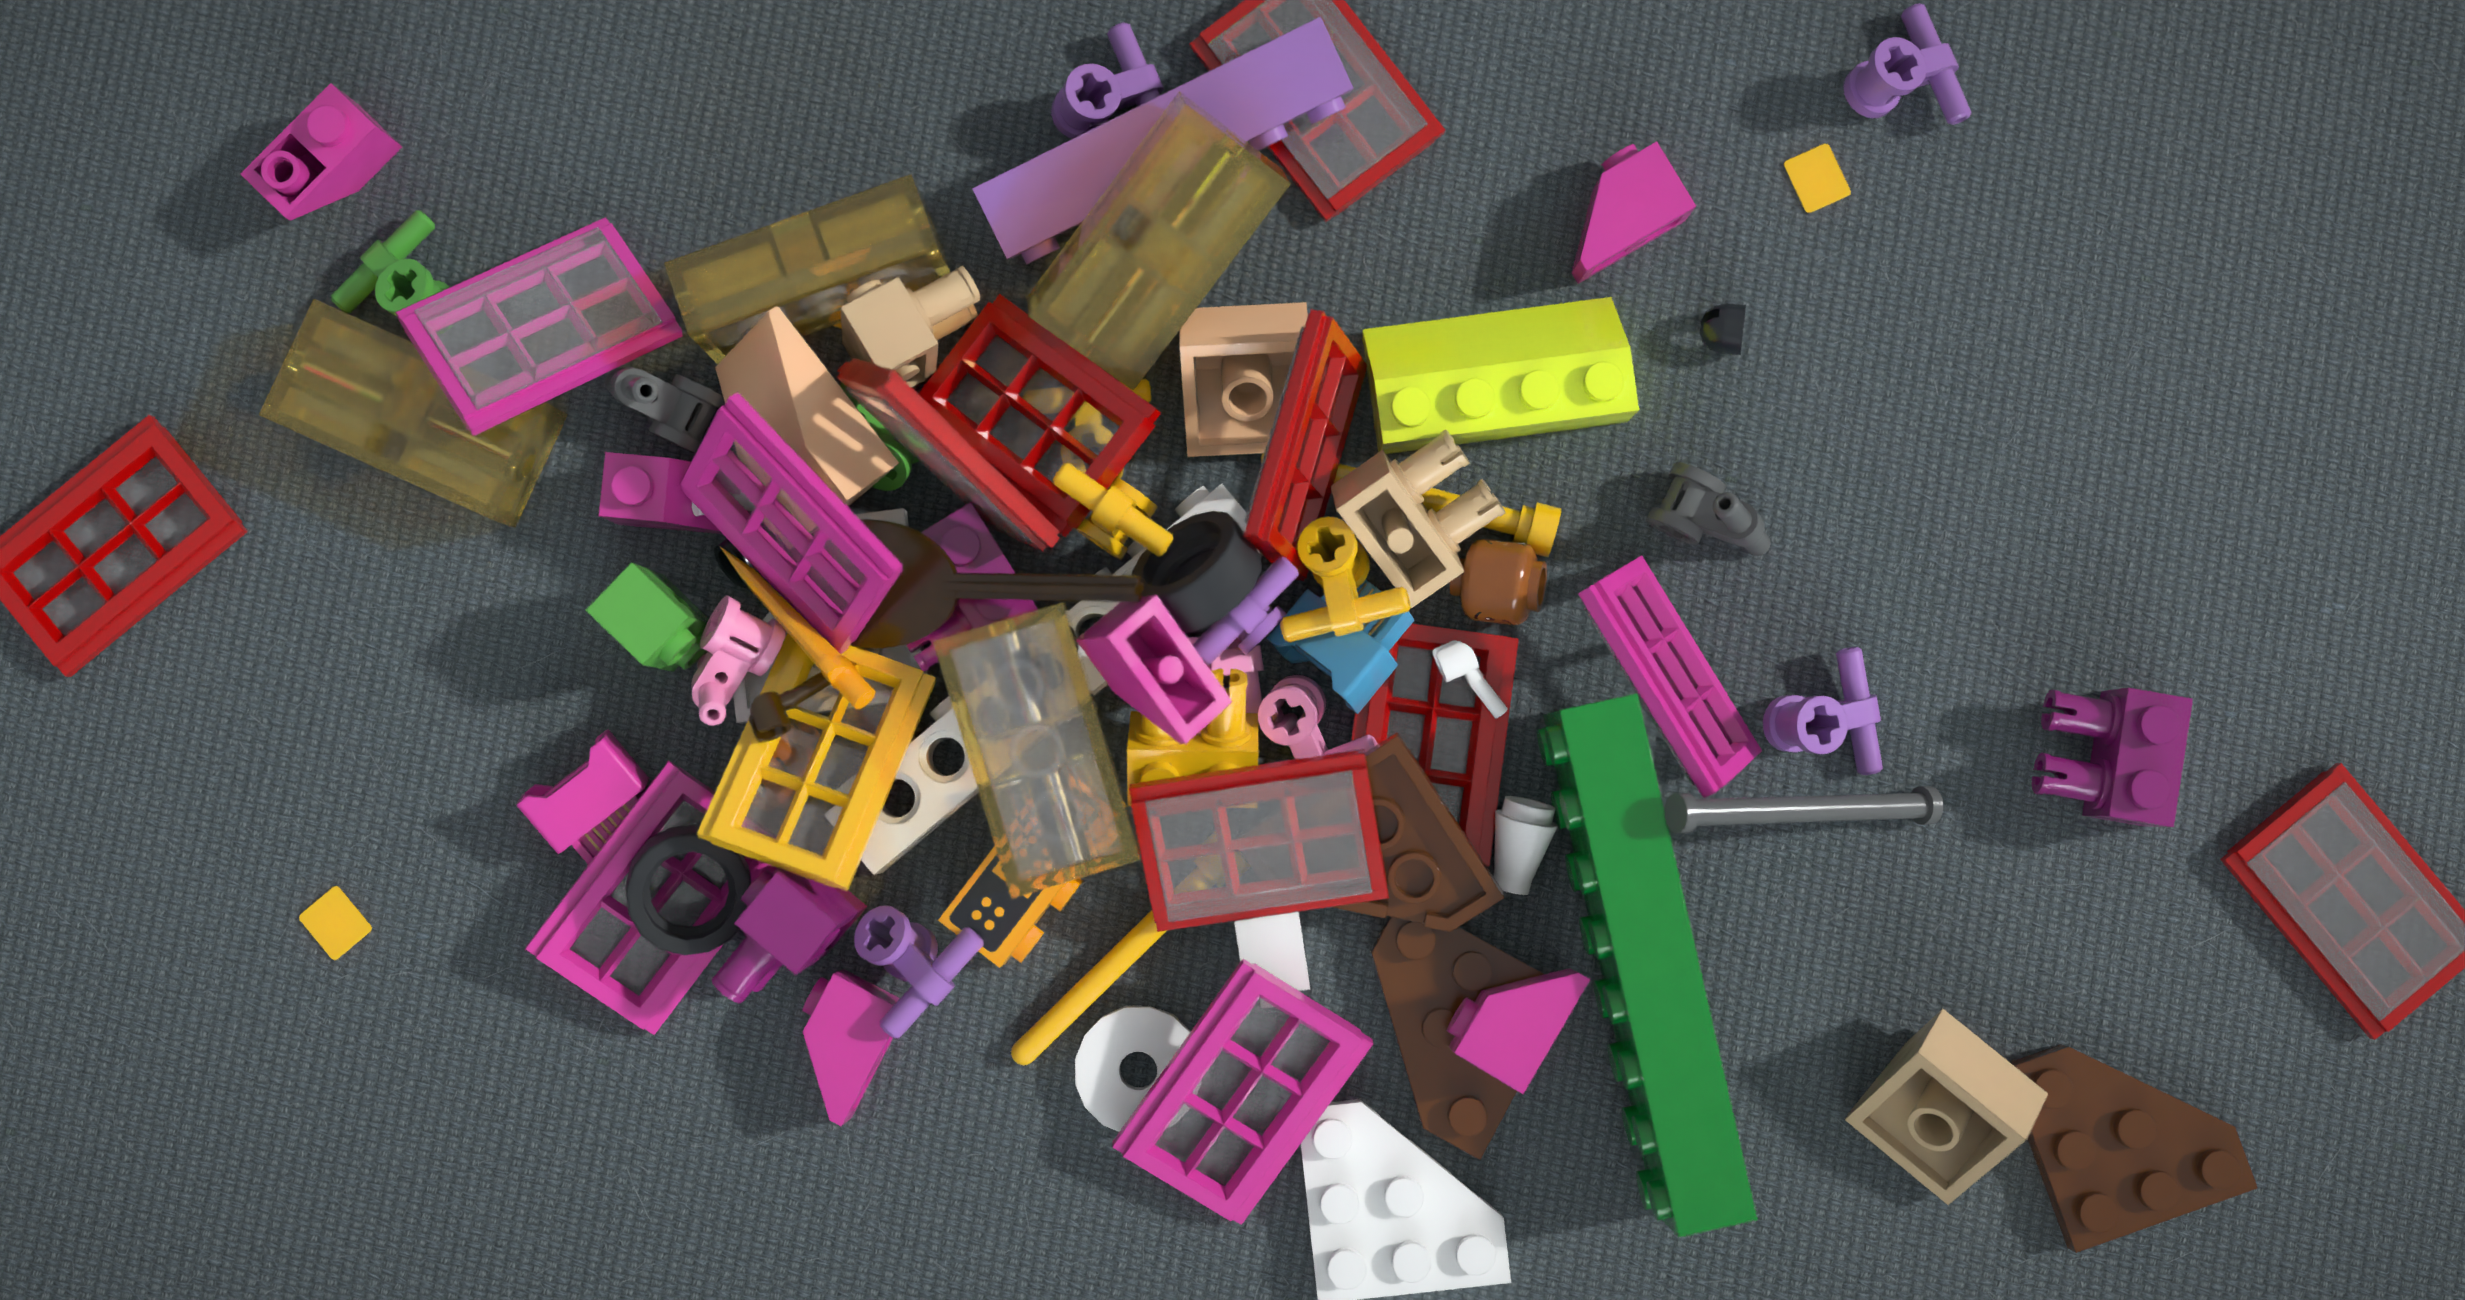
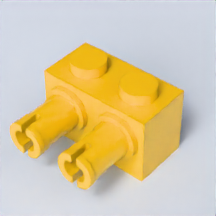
(1221, 745)

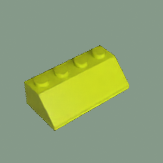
(1500, 374)

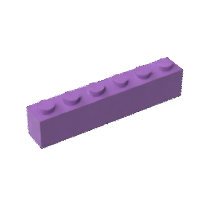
(1248, 95)

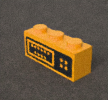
(1003, 922)

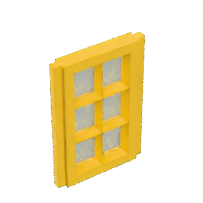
(826, 800)

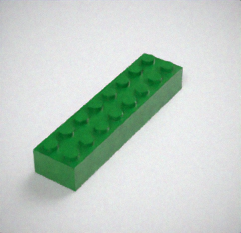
(1647, 966)

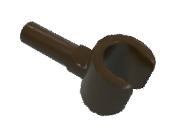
(769, 709)

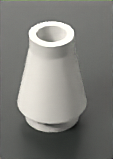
(1521, 840)

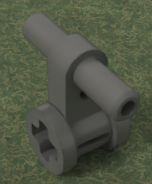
(678, 409)
(1700, 505)

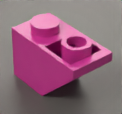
(321, 156)

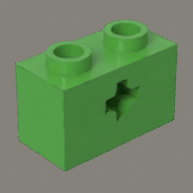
(651, 619)

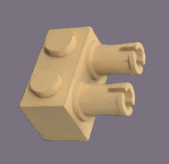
(902, 326)
(1405, 539)

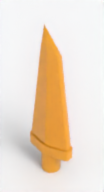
(834, 666)

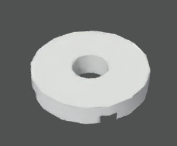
(1108, 1043)

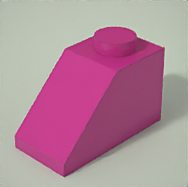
(1630, 207)
(648, 494)
(1154, 667)
(1515, 1024)
(846, 1039)

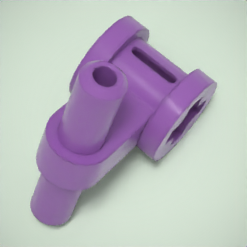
(1902, 66)
(1103, 89)
(1252, 617)
(1822, 723)
(910, 955)

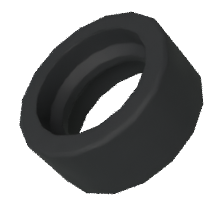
(1202, 571)
(675, 937)

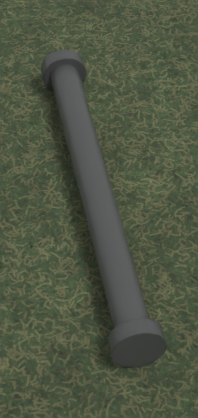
(1685, 812)

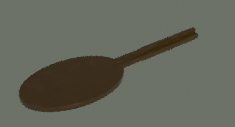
(931, 588)

